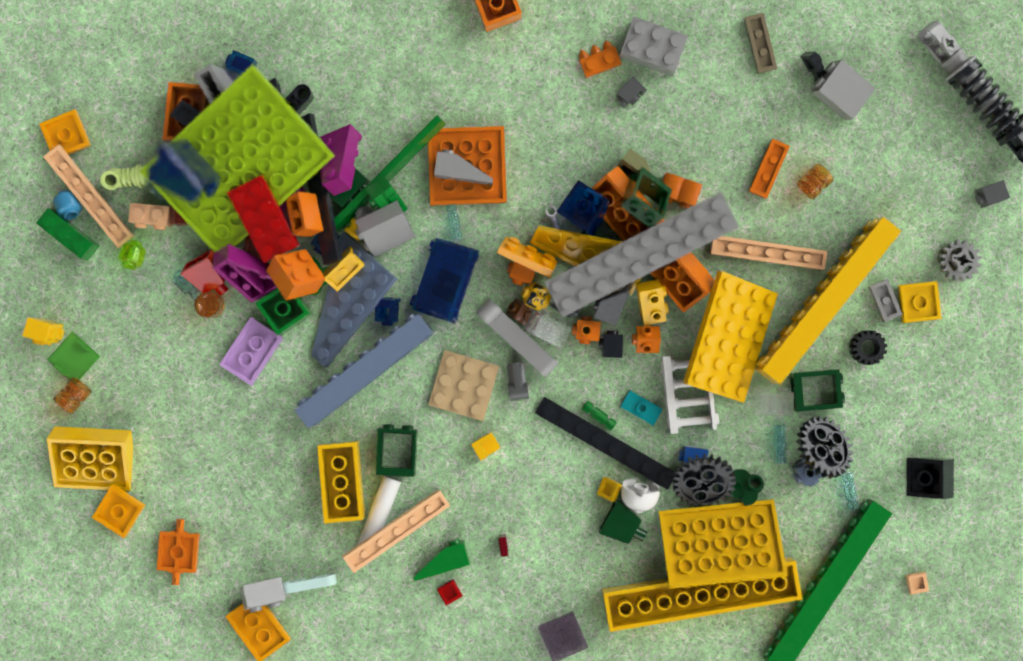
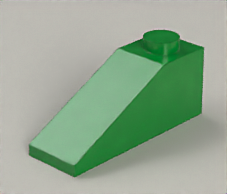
(447, 559)

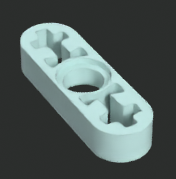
(315, 582)

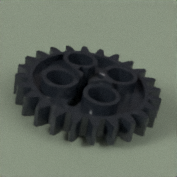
(824, 447)
(703, 480)

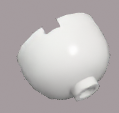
(639, 496)

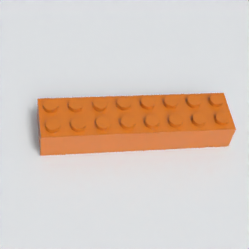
(683, 278)

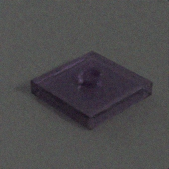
(563, 636)

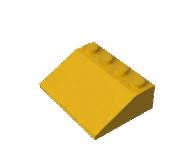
(90, 458)

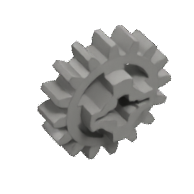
(971, 260)

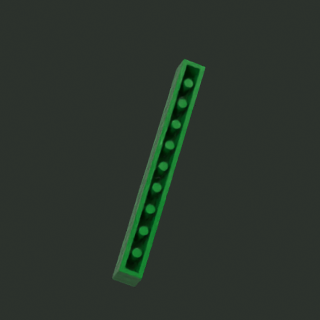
(828, 583)

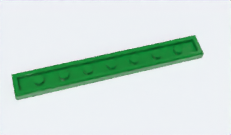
(391, 169)

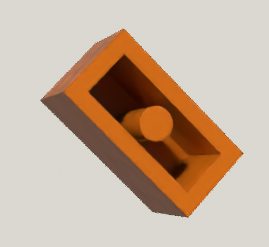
(304, 214)

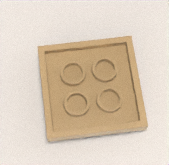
(463, 385)

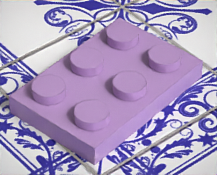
(251, 351)

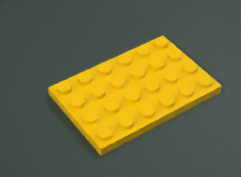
(730, 337)
(722, 544)

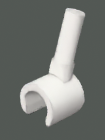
(553, 217)

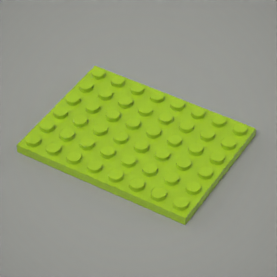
(241, 137)

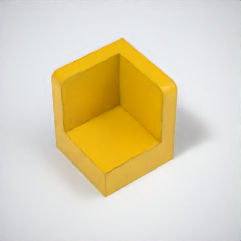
(485, 446)

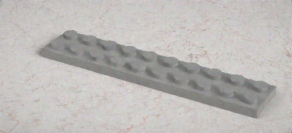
(642, 254)

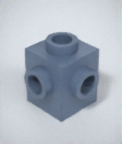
(800, 474)

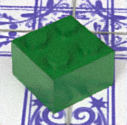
(283, 313)

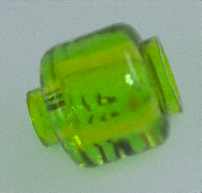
(132, 255)

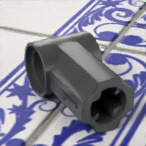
(517, 384)

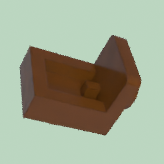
(519, 311)

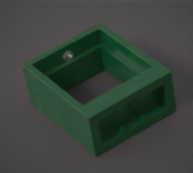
(658, 193)
(796, 387)
(396, 470)

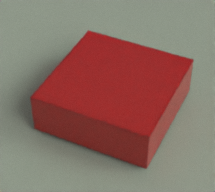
(449, 592)

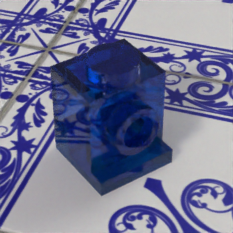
(381, 311)

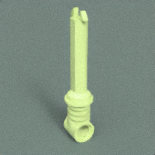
(124, 177)

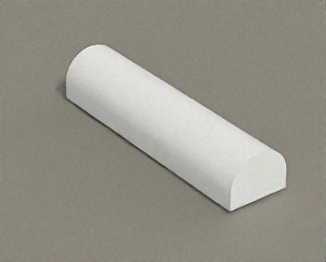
(381, 507)

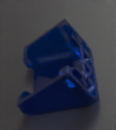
(445, 280)

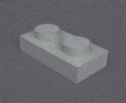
(885, 300)

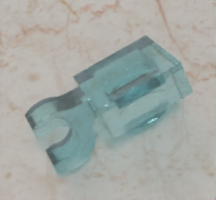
(185, 285)

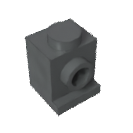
(630, 92)

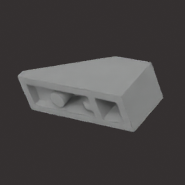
(456, 168)

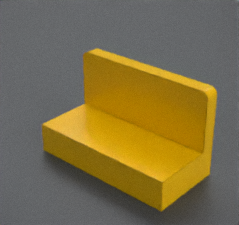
(342, 271)

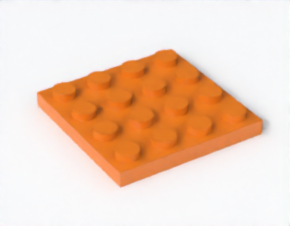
(480, 147)

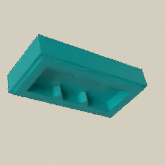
(641, 407)

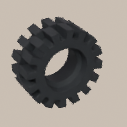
(878, 343)

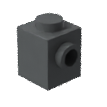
(992, 194)

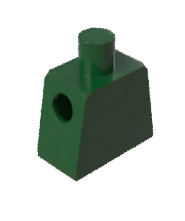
(622, 524)

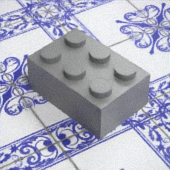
(653, 46)

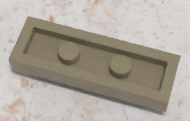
(760, 43)

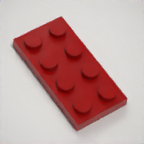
(263, 218)

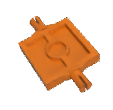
(178, 551)

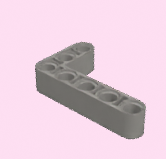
(516, 337)

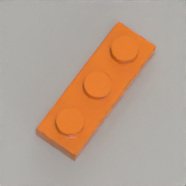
(769, 168)

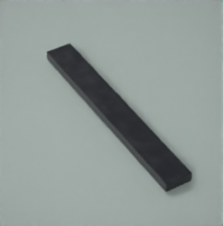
(328, 237)

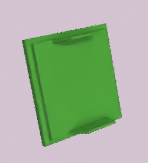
(73, 357)

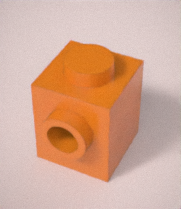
(520, 274)

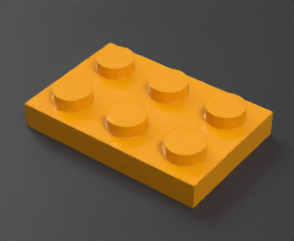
(527, 256)
(258, 630)

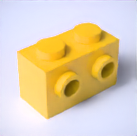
(651, 302)
(43, 331)

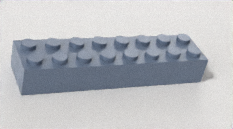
(364, 371)

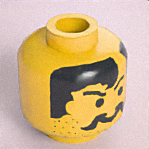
(536, 296)

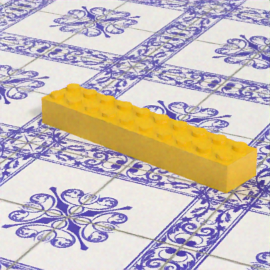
(827, 300)
(655, 603)

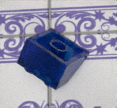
(584, 208)

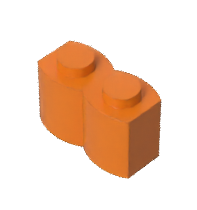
(683, 190)

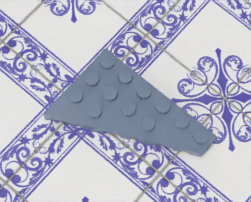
(351, 305)

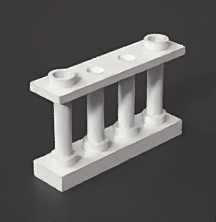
(673, 403)

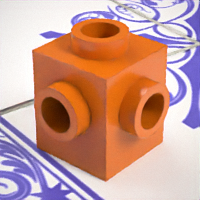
(594, 330)
(647, 339)

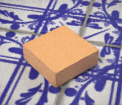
(917, 583)

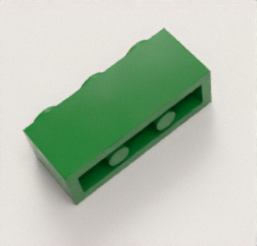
(67, 234)

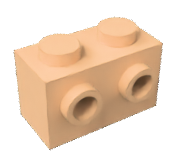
(149, 215)

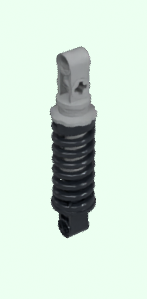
(976, 87)

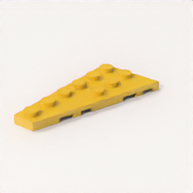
(573, 246)

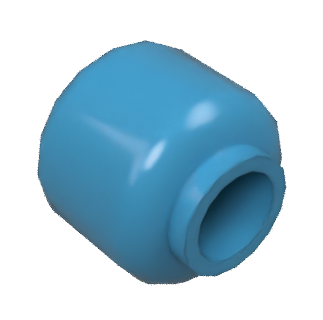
(67, 205)

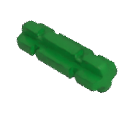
(599, 415)

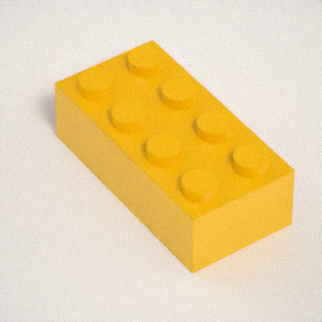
(341, 482)

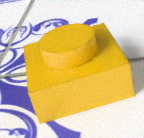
(609, 489)

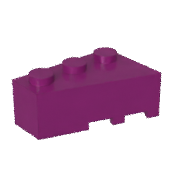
(339, 171)
(243, 272)

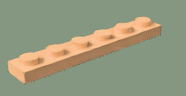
(88, 196)
(769, 252)
(396, 531)

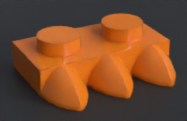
(599, 60)

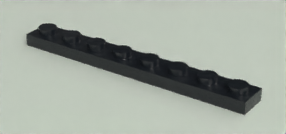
(605, 442)

